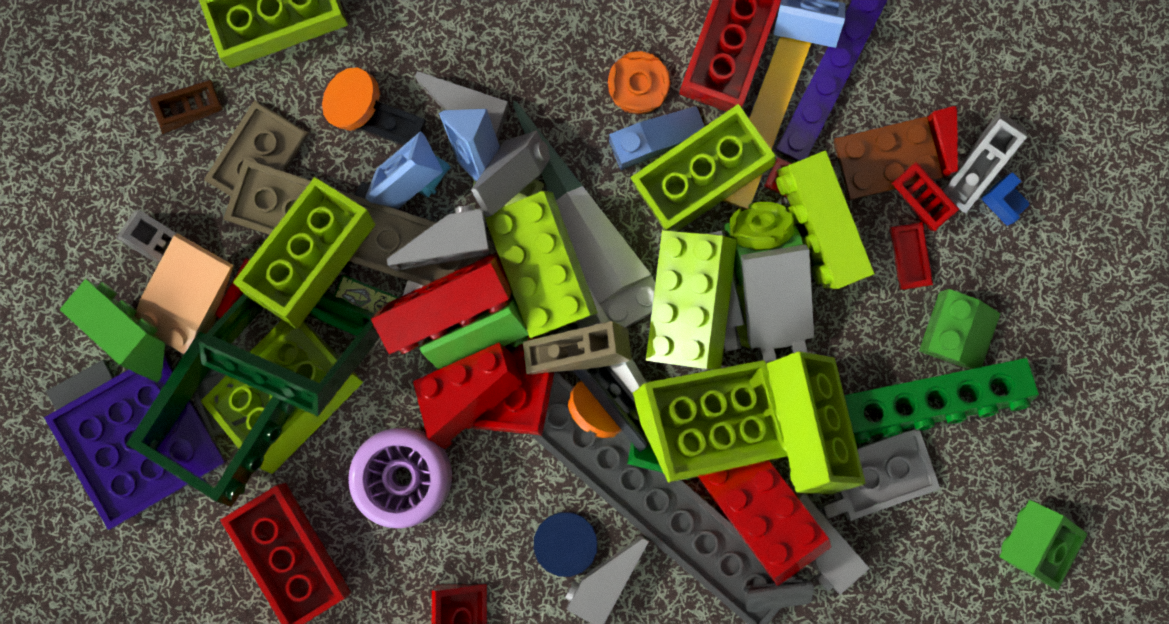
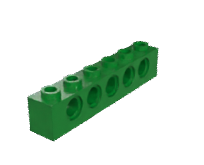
(1012, 376)

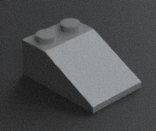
(450, 239)

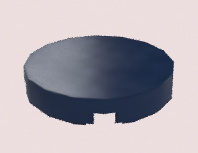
(565, 544)

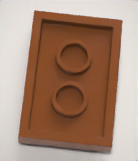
(881, 155)

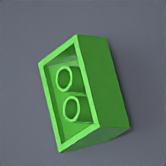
(116, 329)
(488, 329)

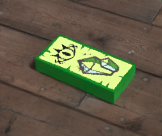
(362, 294)

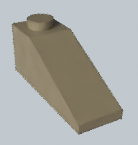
(578, 349)

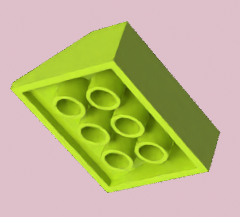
(300, 352)
(711, 420)

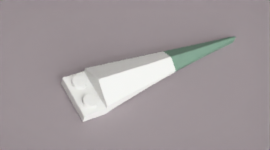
(607, 261)

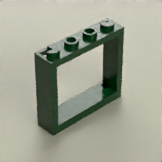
(221, 355)
(168, 408)

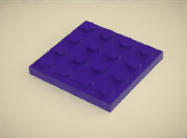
(114, 475)

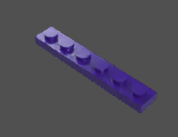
(829, 79)

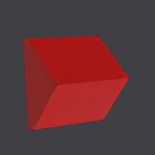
(459, 604)

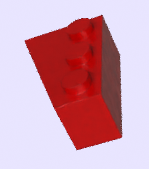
(464, 391)

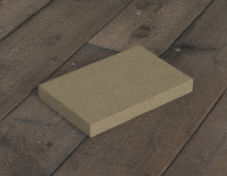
(258, 138)

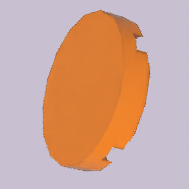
(639, 93)
(350, 99)
(590, 414)

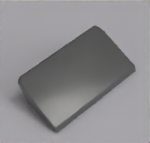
(773, 596)

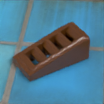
(189, 116)

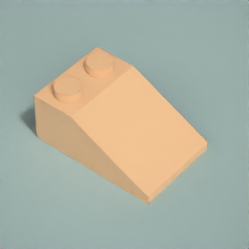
(184, 292)

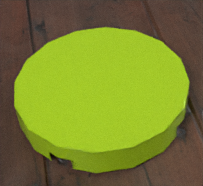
(762, 225)

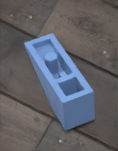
(654, 136)

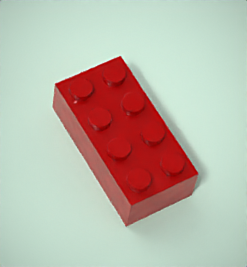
(728, 52)
(442, 304)
(768, 518)
(285, 556)

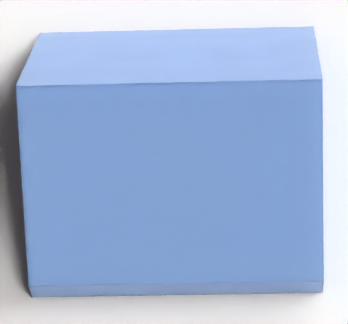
(811, 21)
(471, 138)
(404, 173)

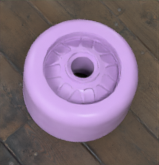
(375, 482)

